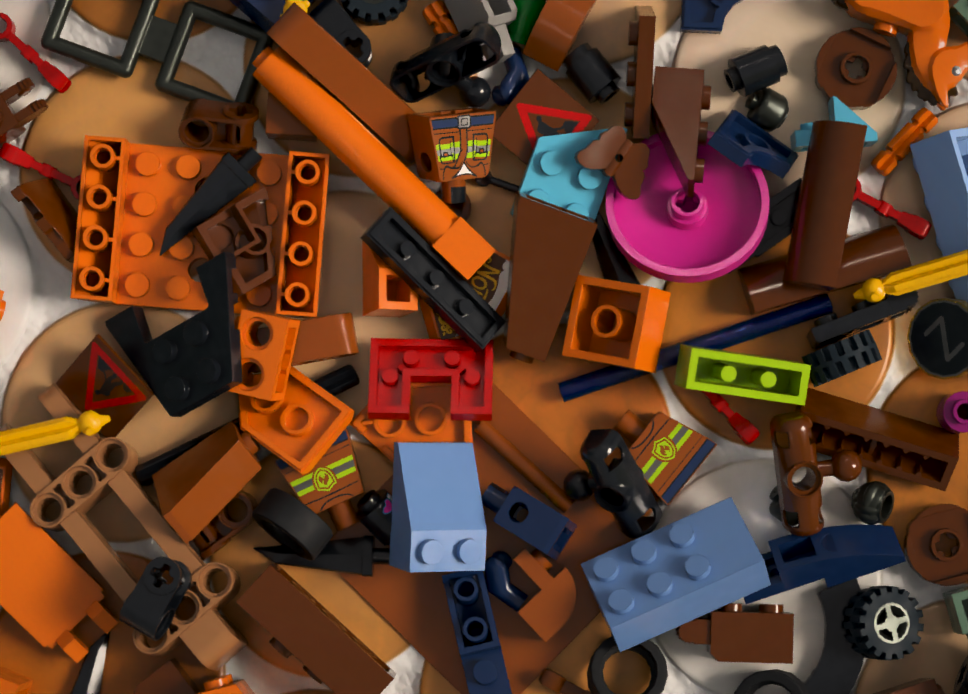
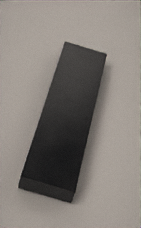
(433, 279)

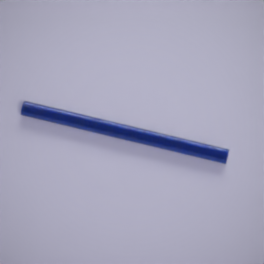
(717, 339)

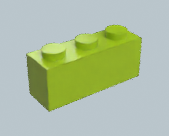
(742, 374)

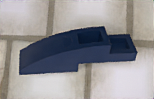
(831, 554)
(476, 633)

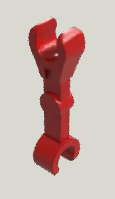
(50, 72)
(21, 159)
(912, 224)
(741, 426)

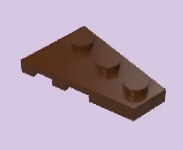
(640, 72)

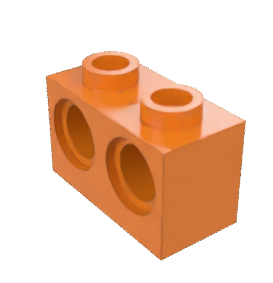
(272, 358)

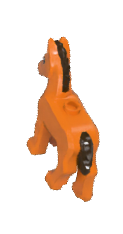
(929, 64)

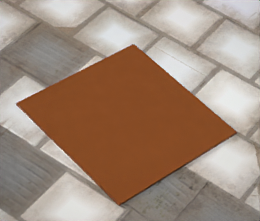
(418, 600)

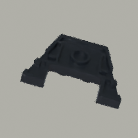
(195, 357)

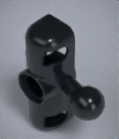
(450, 63)
(616, 487)

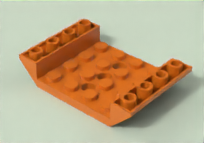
(137, 191)

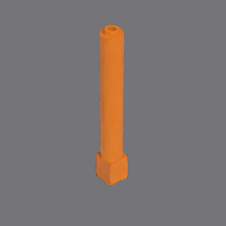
(372, 161)

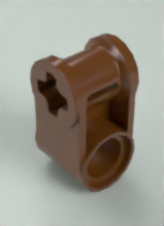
(222, 126)
(223, 528)

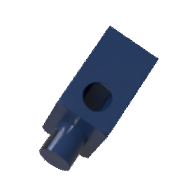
(543, 526)

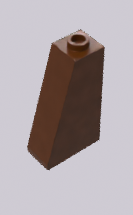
(543, 269)

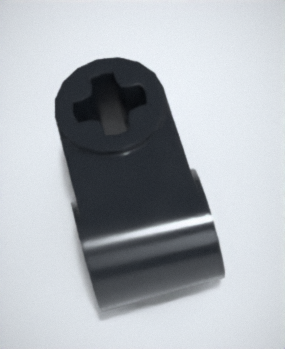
(340, 25)
(154, 602)

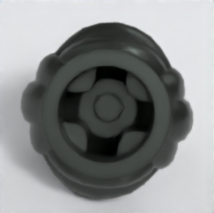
(872, 502)

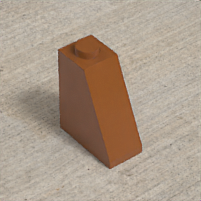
(206, 479)

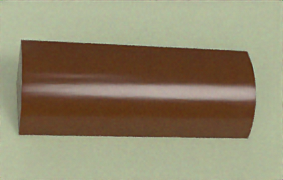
(824, 204)
(864, 257)
(882, 439)

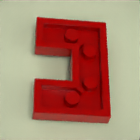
(407, 361)

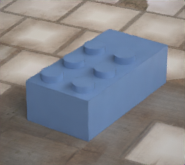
(676, 574)

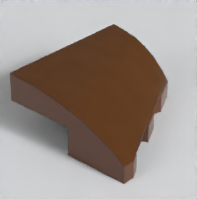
(51, 213)
(245, 233)

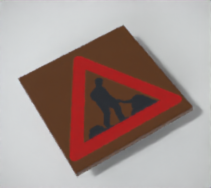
(539, 111)
(106, 385)

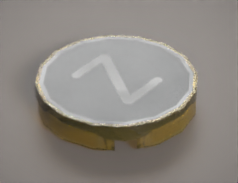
(940, 338)

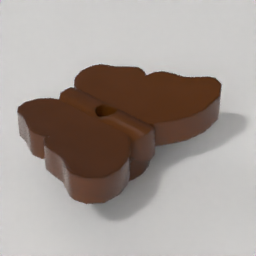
(626, 173)

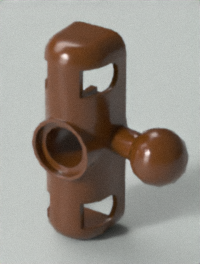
(805, 495)

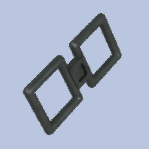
(162, 43)

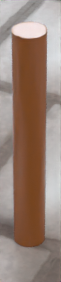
(524, 465)

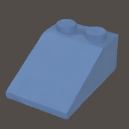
(436, 508)

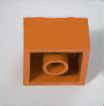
(616, 323)

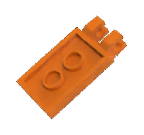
(46, 585)

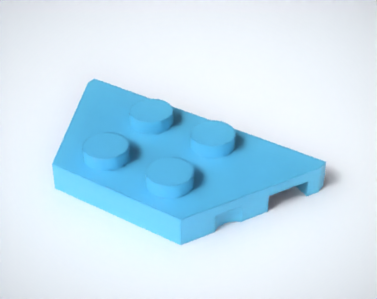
(559, 179)

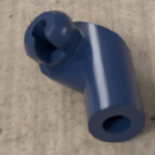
(513, 80)
(498, 580)

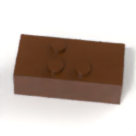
(313, 635)

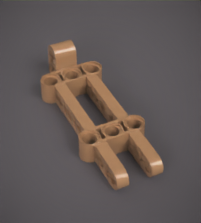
(208, 632)

